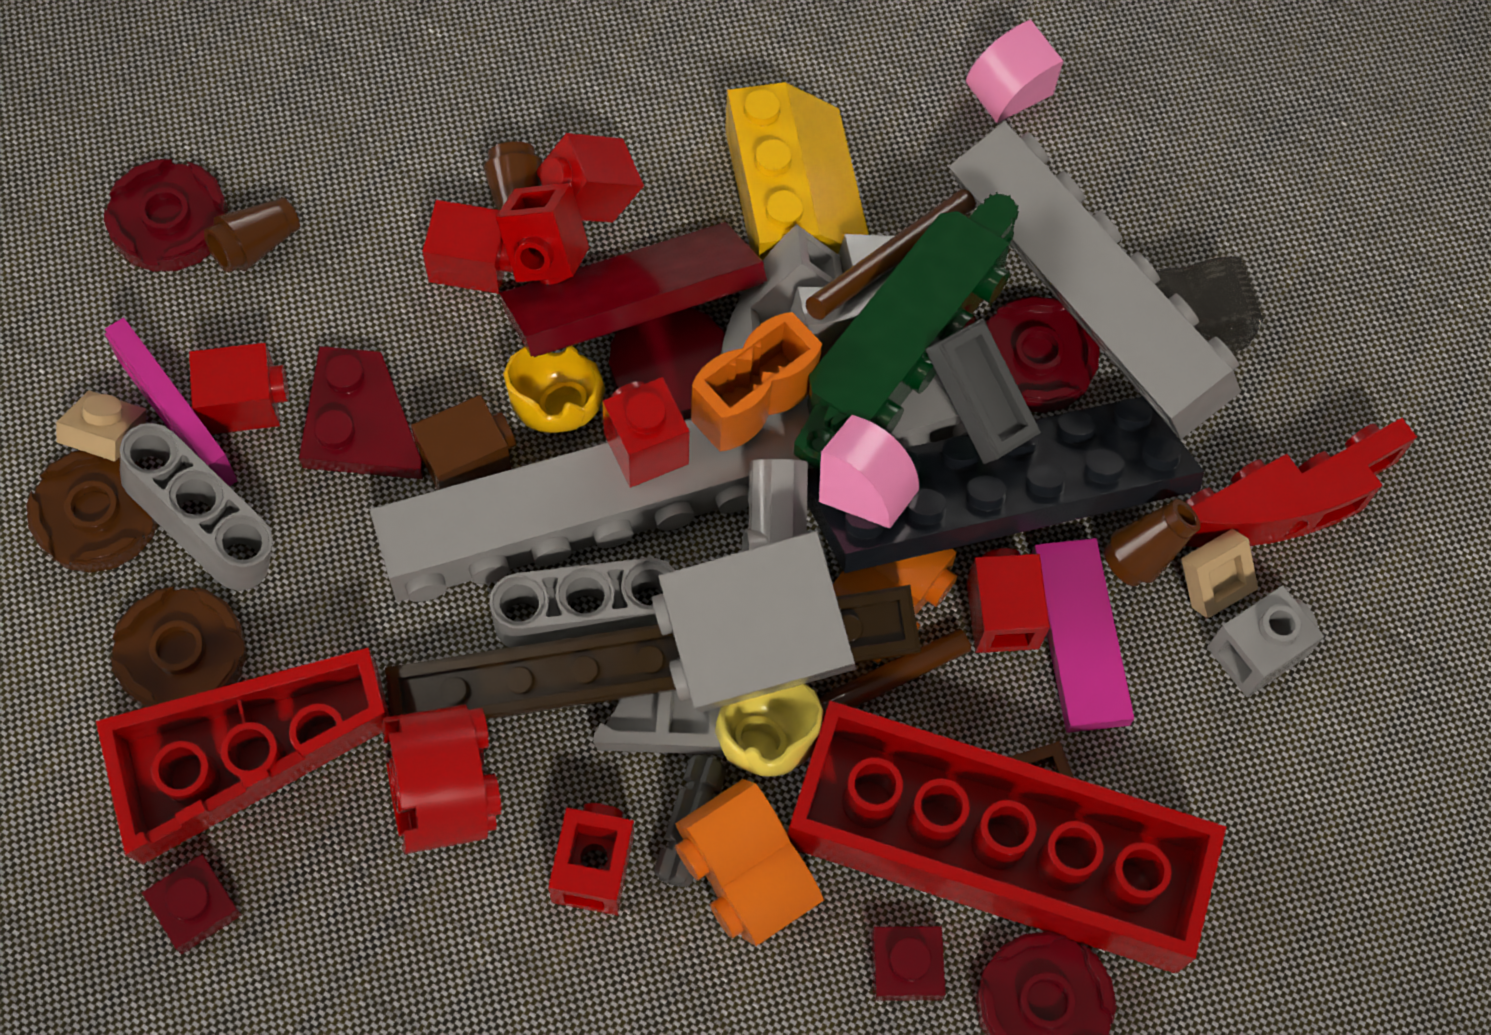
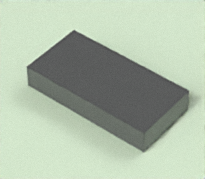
(983, 391)

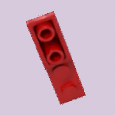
(1293, 501)

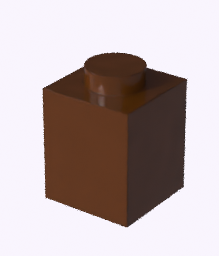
(464, 443)

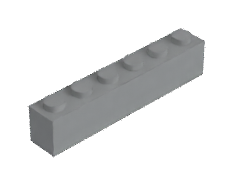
(1100, 284)

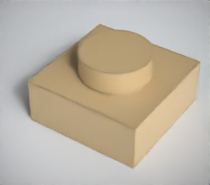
(98, 424)
(1220, 573)

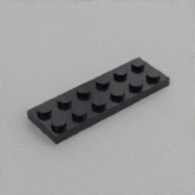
(1070, 471)

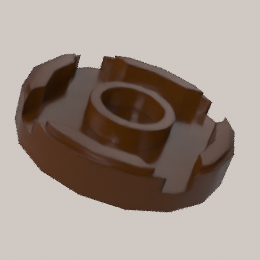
(86, 515)
(177, 646)

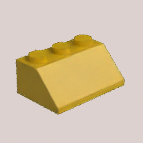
(791, 166)

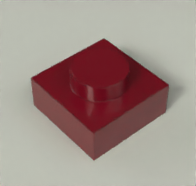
(191, 904)
(908, 963)

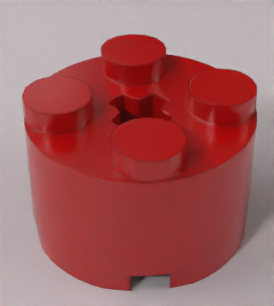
(439, 777)

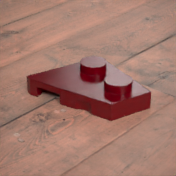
(357, 418)

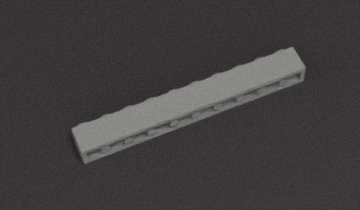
(584, 501)

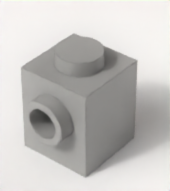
(1266, 640)

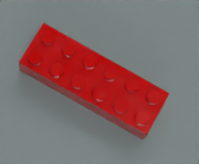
(1007, 838)

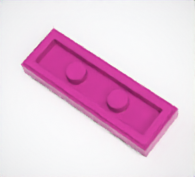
(166, 398)
(1083, 637)

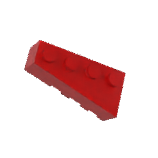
(225, 748)

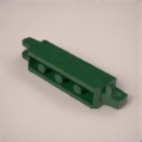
(918, 305)

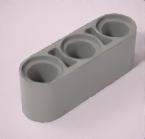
(188, 479)
(555, 589)

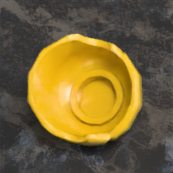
(554, 389)

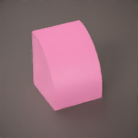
(1015, 72)
(867, 473)

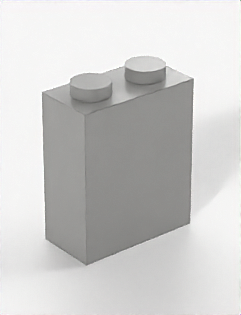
(753, 623)

